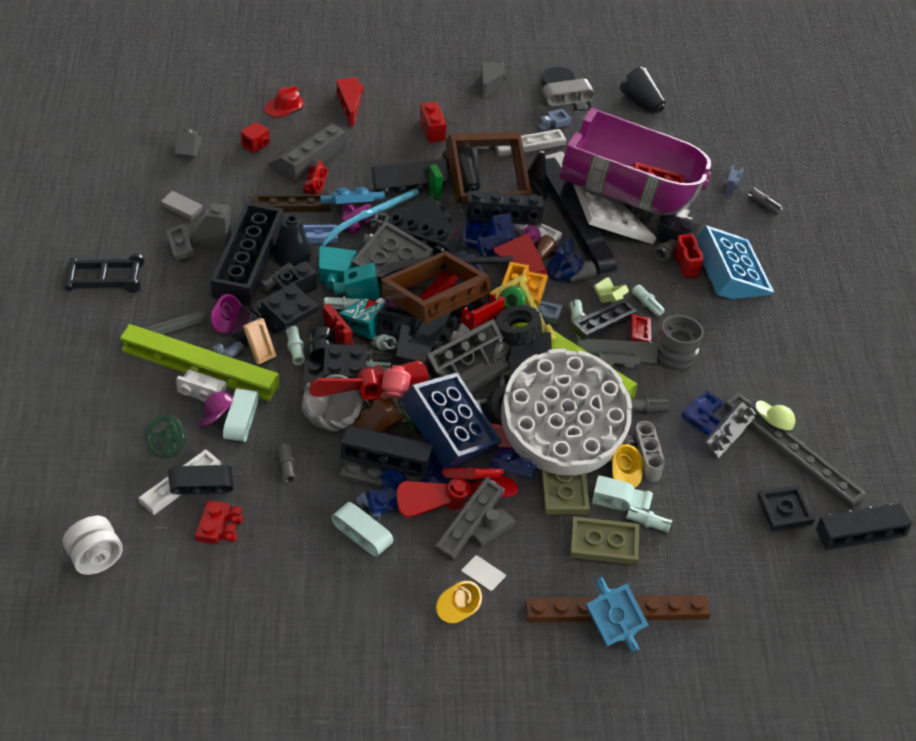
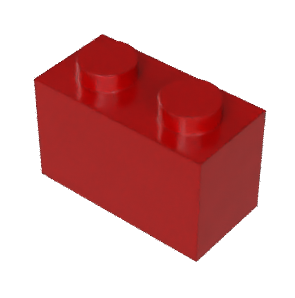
(432, 122)

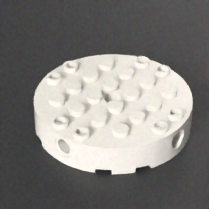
(594, 416)

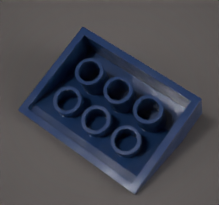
(450, 420)

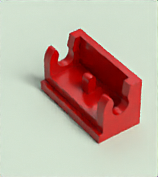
(484, 313)

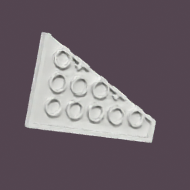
(612, 215)

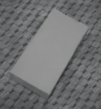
(181, 205)

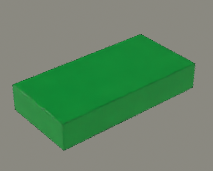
(435, 182)

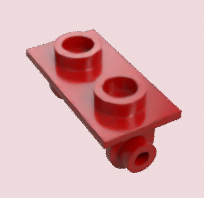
(316, 179)

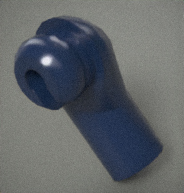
(567, 246)

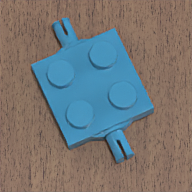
(360, 194)
(616, 615)

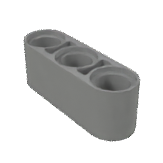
(568, 92)
(650, 451)

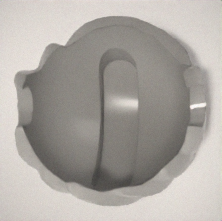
(332, 411)

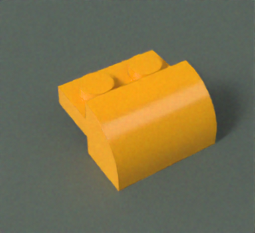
(535, 284)

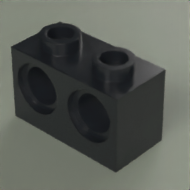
(398, 317)

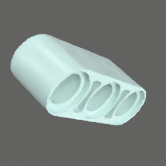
(240, 415)
(362, 529)

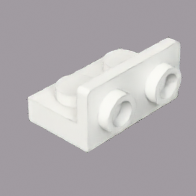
(199, 385)

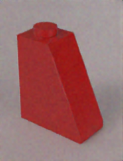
(523, 252)

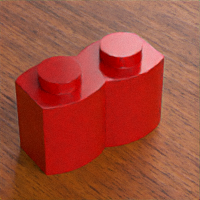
(688, 255)

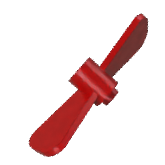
(367, 381)
(422, 497)

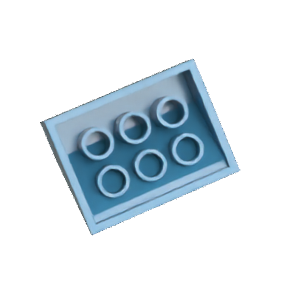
(732, 265)

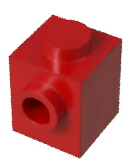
(254, 137)

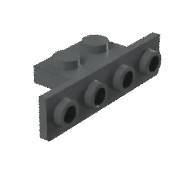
(621, 351)

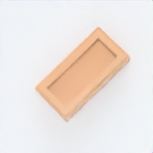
(259, 341)

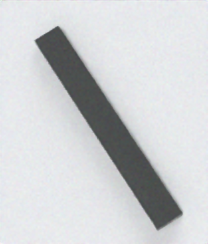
(802, 456)

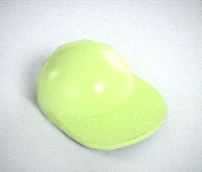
(777, 415)

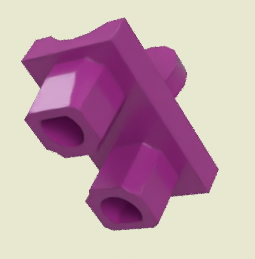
(351, 211)

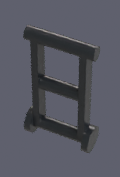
(131, 285)

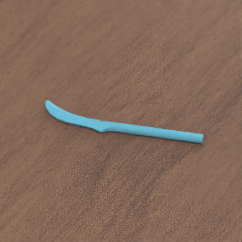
(370, 212)

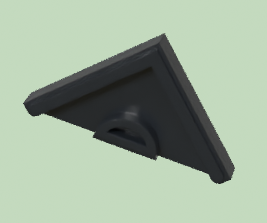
(537, 175)

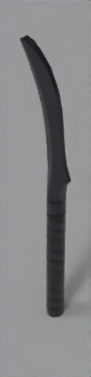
(402, 264)

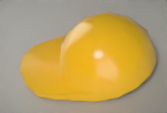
(627, 465)
(459, 602)

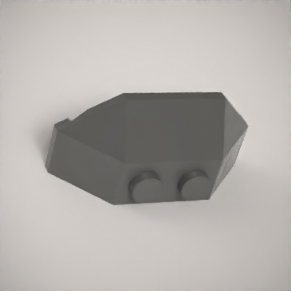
(468, 353)

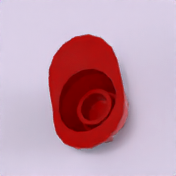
(284, 103)

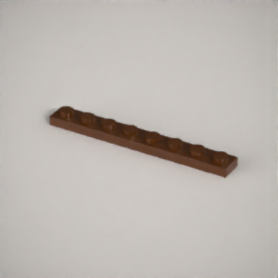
(653, 608)

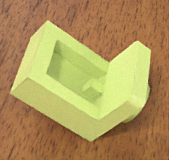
(607, 292)

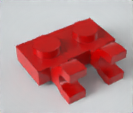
(212, 523)

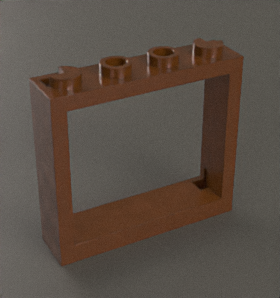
(488, 139)
(475, 286)

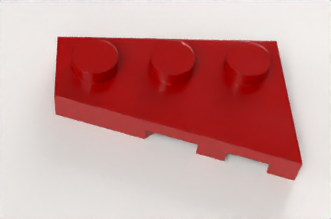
(337, 324)

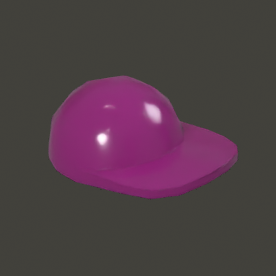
(225, 313)
(215, 406)

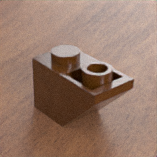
(380, 417)

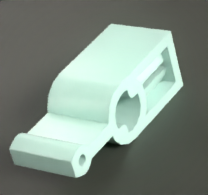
(620, 495)

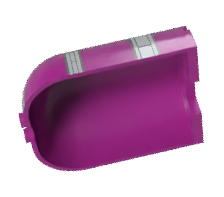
(608, 146)

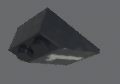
(678, 224)

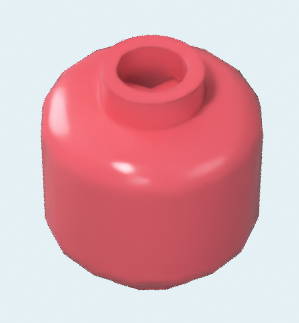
(395, 381)

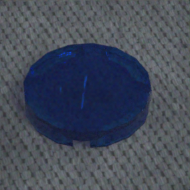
(564, 266)

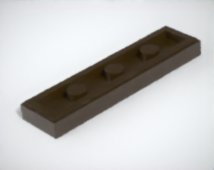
(294, 202)

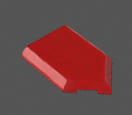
(472, 472)

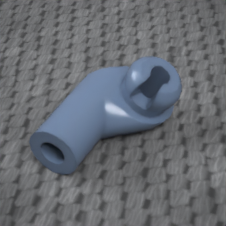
(231, 351)
(362, 501)

